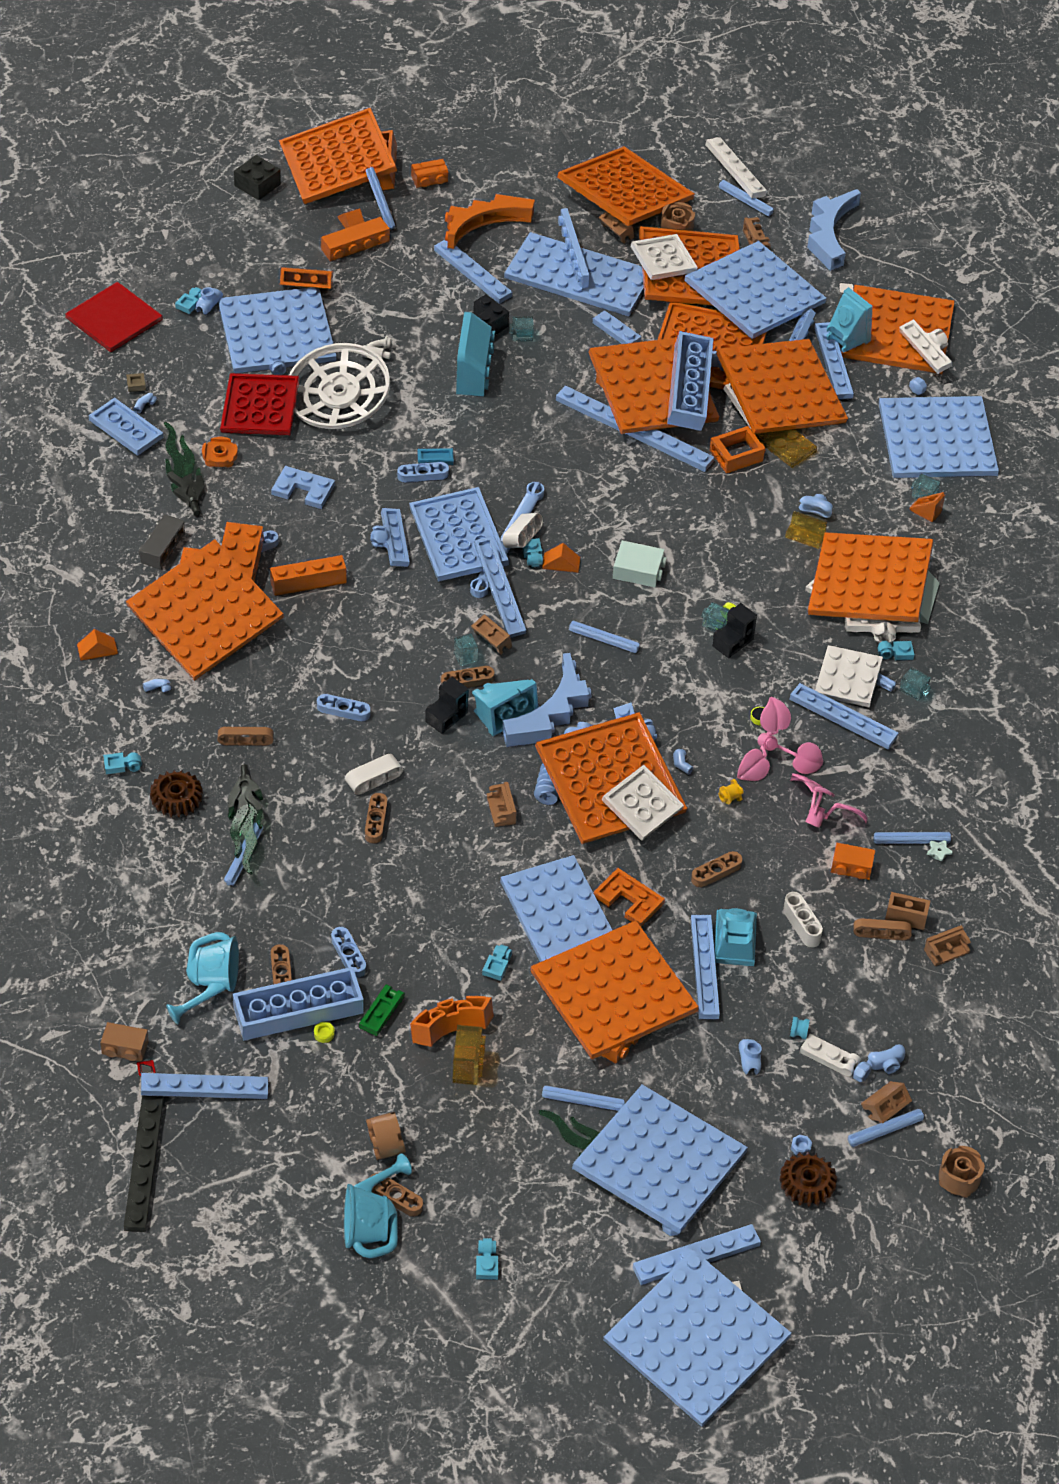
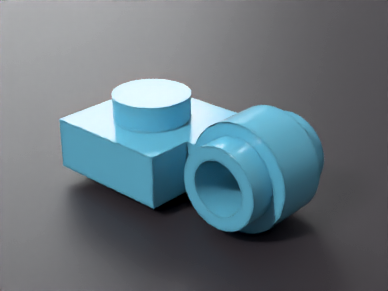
(187, 302)
(533, 553)
(900, 649)
(116, 762)
(497, 964)
(487, 1264)

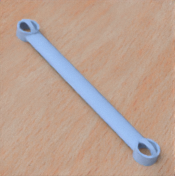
(525, 506)

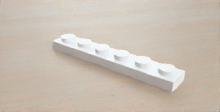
(736, 167)

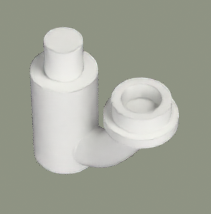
(380, 351)

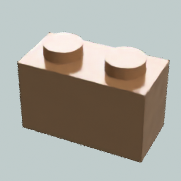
(908, 909)
(124, 1042)

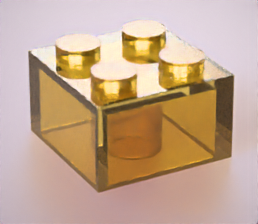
(468, 1055)

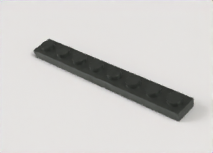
(143, 1163)

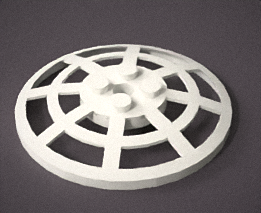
(340, 380)

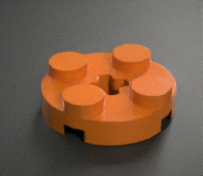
(224, 459)

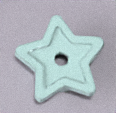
(939, 855)

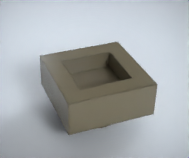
(136, 382)

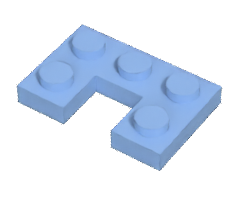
(291, 478)

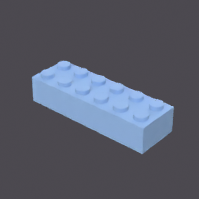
(690, 381)
(298, 1003)

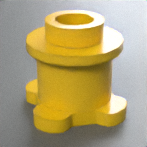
(731, 792)

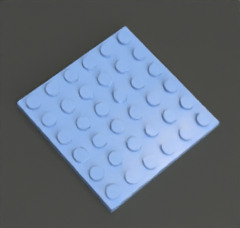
(755, 289)
(274, 327)
(938, 437)
(660, 1158)
(697, 1337)

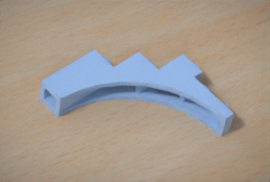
(826, 214)
(556, 711)

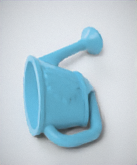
(211, 967)
(369, 1214)

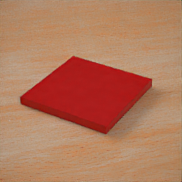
(114, 316)
(259, 404)

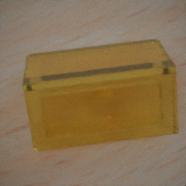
(806, 530)

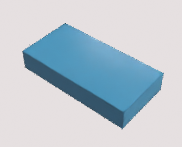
(436, 455)

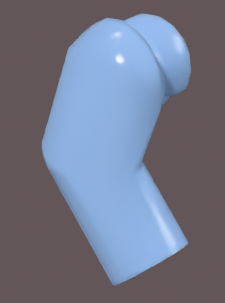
(142, 401)
(156, 683)
(679, 761)

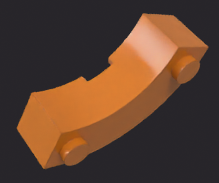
(444, 1018)

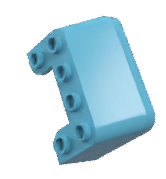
(474, 356)

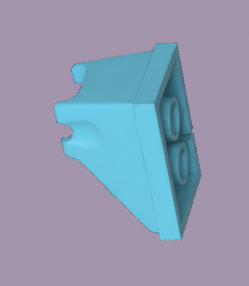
(851, 321)
(504, 702)
(735, 937)

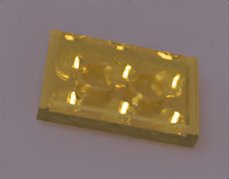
(788, 446)

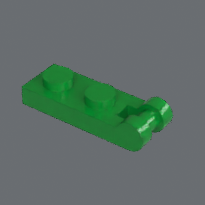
(381, 1010)

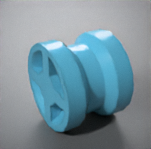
(799, 1027)

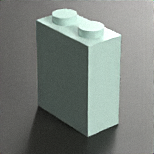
(639, 564)

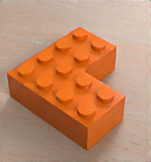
(242, 543)

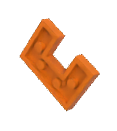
(645, 900)

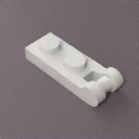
(829, 1055)

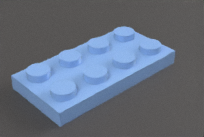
(126, 426)

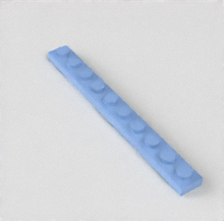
(654, 438)

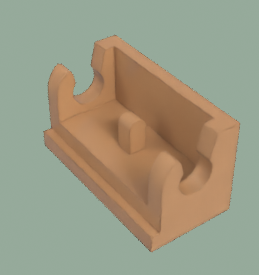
(617, 226)
(754, 232)
(492, 633)
(501, 805)
(947, 945)
(887, 1101)

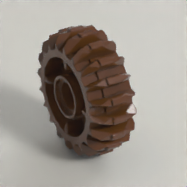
(176, 793)
(817, 1189)

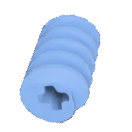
(544, 789)

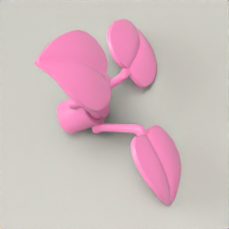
(776, 717)
(816, 813)

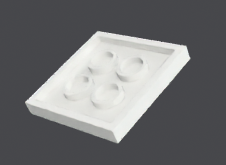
(663, 256)
(849, 675)
(642, 802)

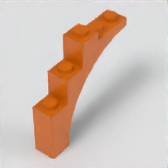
(481, 213)

